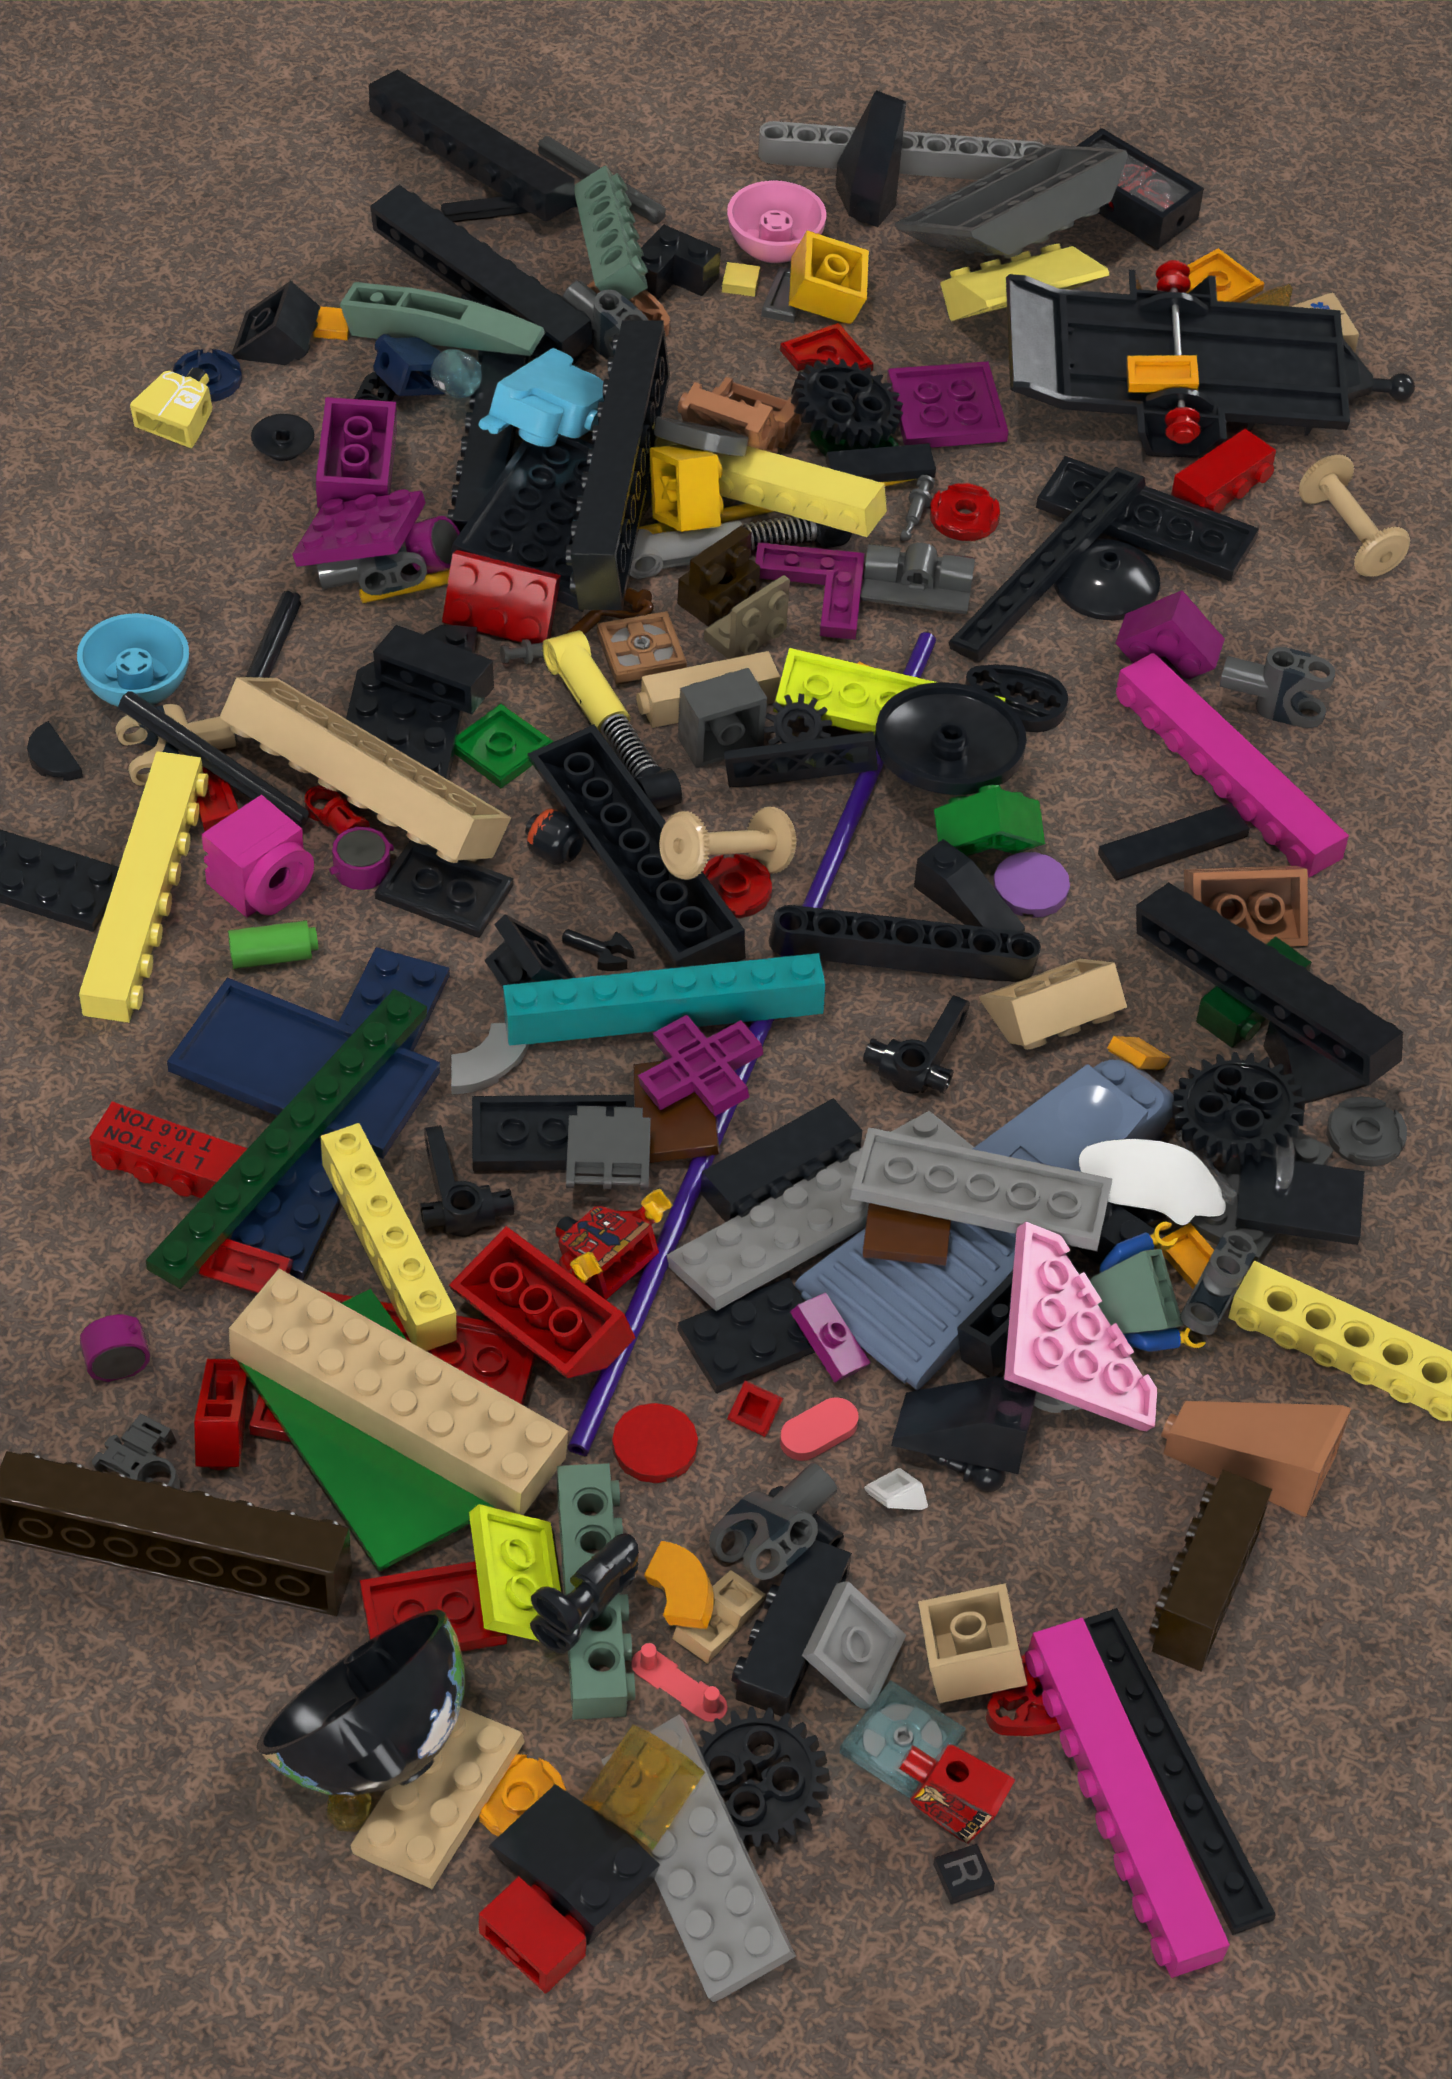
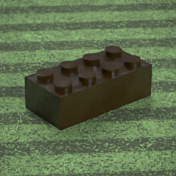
(1208, 1569)

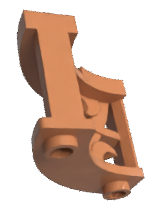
(746, 411)

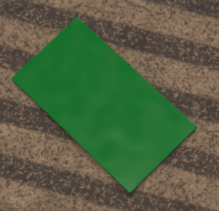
(380, 1493)

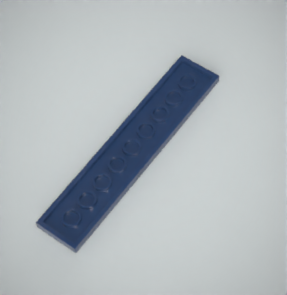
(303, 1202)

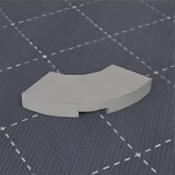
(486, 1062)

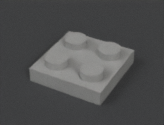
(854, 1645)

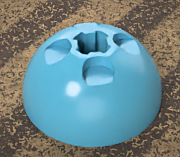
(133, 655)

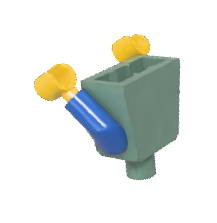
(1140, 1293)

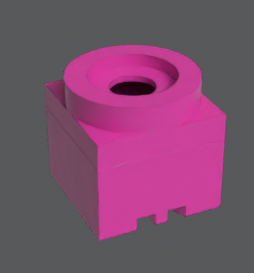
(257, 859)

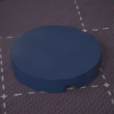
(220, 384)

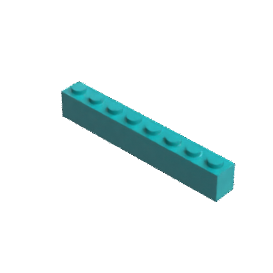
(658, 997)

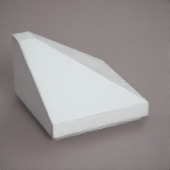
(898, 1491)

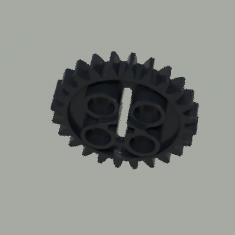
(846, 403)
(1238, 1107)
(778, 1810)

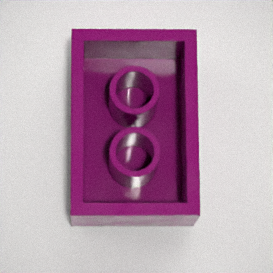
(356, 449)

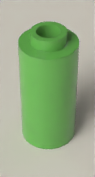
(272, 944)

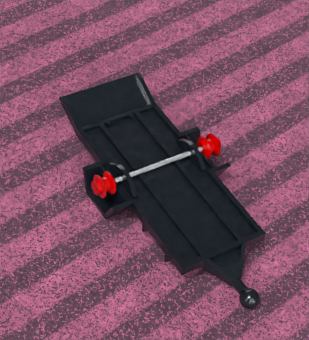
(1250, 358)

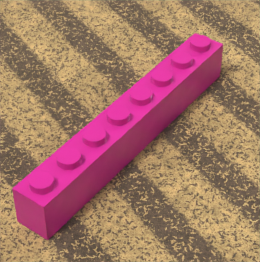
(1231, 765)
(1126, 1799)

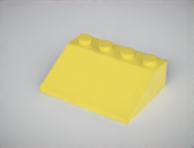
(985, 289)

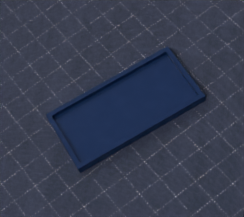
(271, 1048)

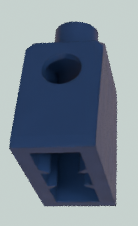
(406, 365)

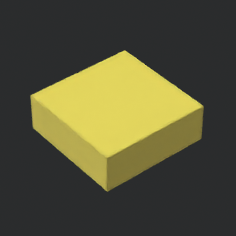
(741, 279)

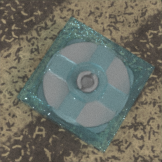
(891, 1728)

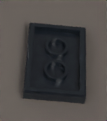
(444, 891)
(1317, 1204)

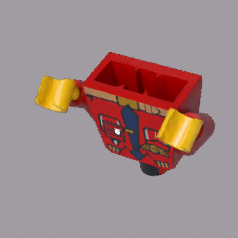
(610, 1244)

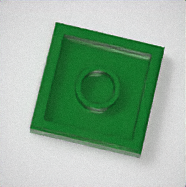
(499, 745)

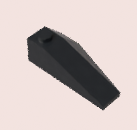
(871, 161)

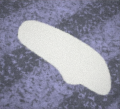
(1155, 1177)

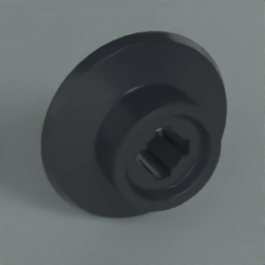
(282, 436)

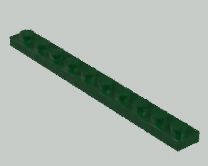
(285, 1139)

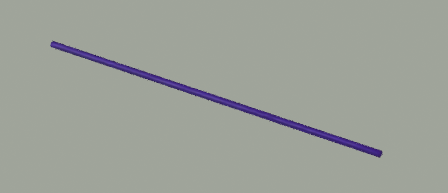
(691, 1184)

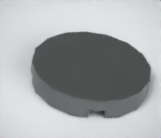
(1362, 1142)

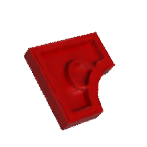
(825, 344)

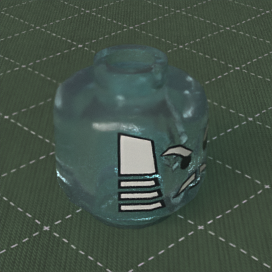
(456, 373)

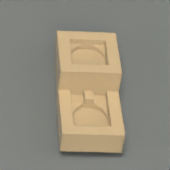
(733, 1605)

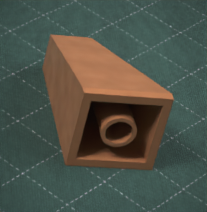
(1264, 1442)

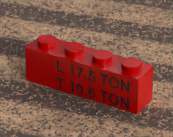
(161, 1151)

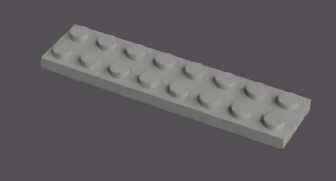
(786, 1229)

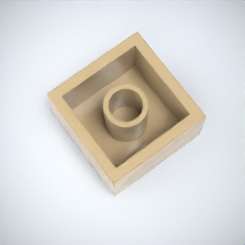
(972, 1643)

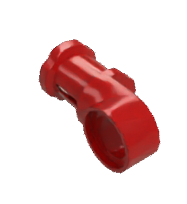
(335, 813)

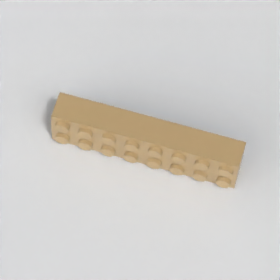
(364, 769)
(398, 1393)

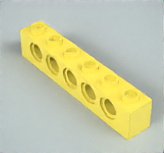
(388, 1238)
(1338, 1329)

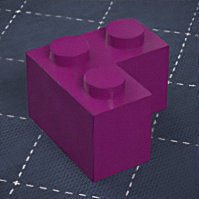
(1173, 630)

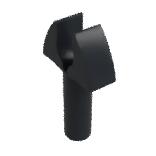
(601, 949)

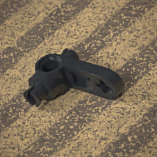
(915, 1063)
(453, 1196)

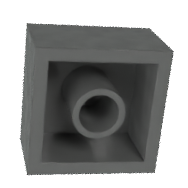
(721, 716)

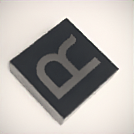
(964, 1873)

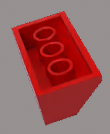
(544, 1306)

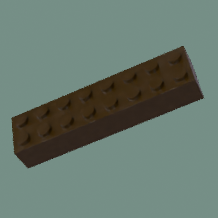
(174, 1533)

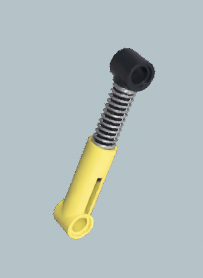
(572, 660)

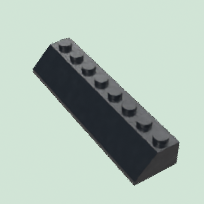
(625, 835)

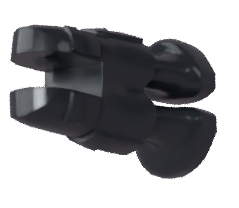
(596, 1583)

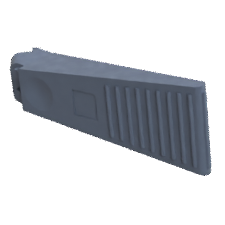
(912, 1310)

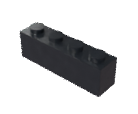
(780, 1160)
(775, 1661)

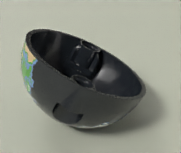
(374, 1712)

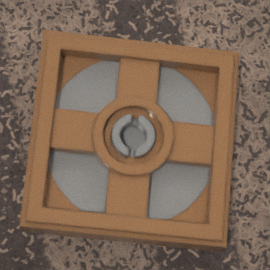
(640, 646)

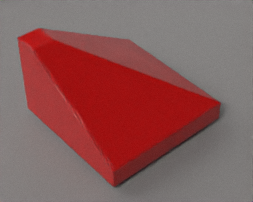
(755, 1408)

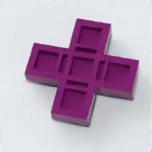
(700, 1065)

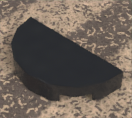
(50, 754)

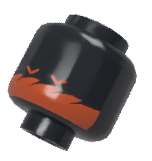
(553, 837)

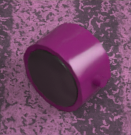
(433, 542)
(361, 858)
(114, 1347)

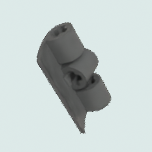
(917, 578)

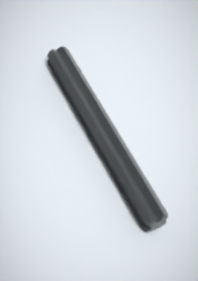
(583, 168)

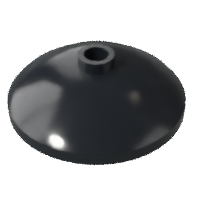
(1109, 581)

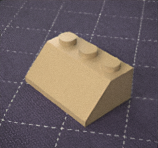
(1056, 1002)

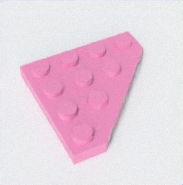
(1063, 1339)

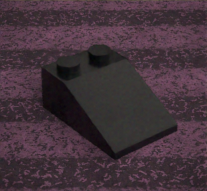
(968, 1422)
(577, 1859)

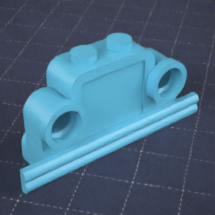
(546, 400)

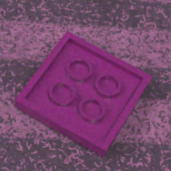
(949, 404)
(359, 528)

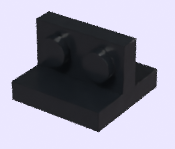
(525, 955)

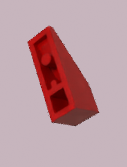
(220, 1415)

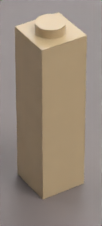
(661, 691)

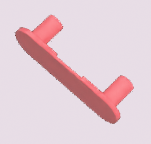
(663, 1673)

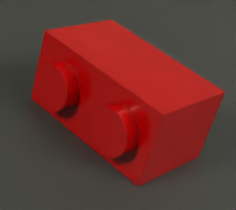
(533, 1933)

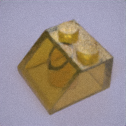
(643, 1786)

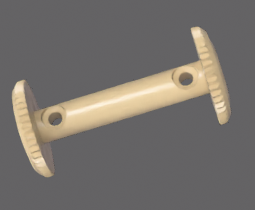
(1380, 549)
(687, 844)

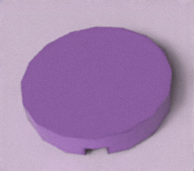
(1032, 884)

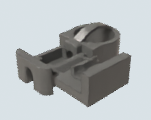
(138, 1451)

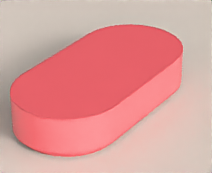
(819, 1429)

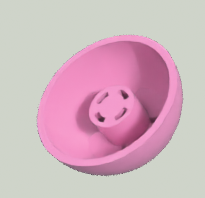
(773, 217)

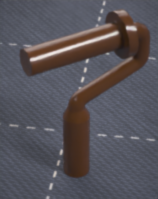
(640, 603)

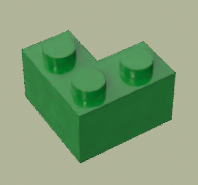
(990, 821)

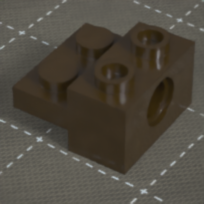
(719, 578)

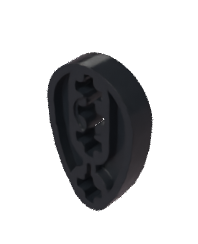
(1030, 684)

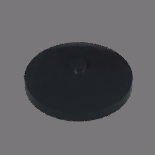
(950, 738)

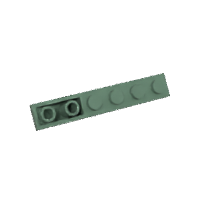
(436, 319)

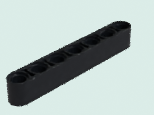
(904, 943)

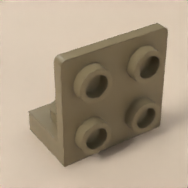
(752, 621)

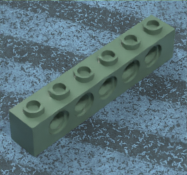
(610, 233)
(592, 1691)

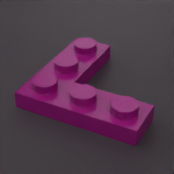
(835, 569)

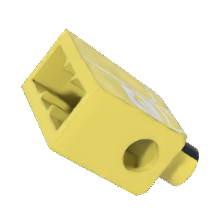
(174, 406)

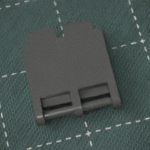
(608, 1148)

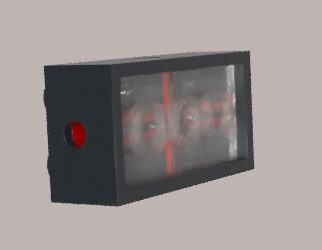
(1149, 195)

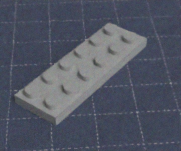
(980, 1187)
(714, 1885)

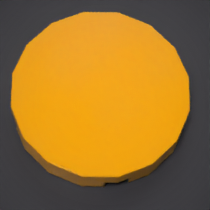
(510, 1802)

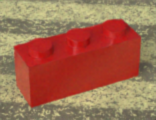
(1226, 472)

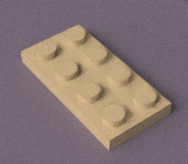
(425, 1821)

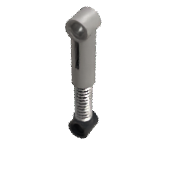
(677, 548)

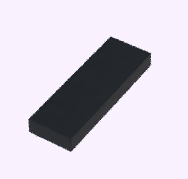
(885, 463)

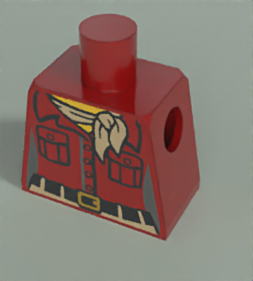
(956, 1789)

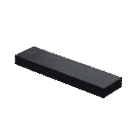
(1173, 841)

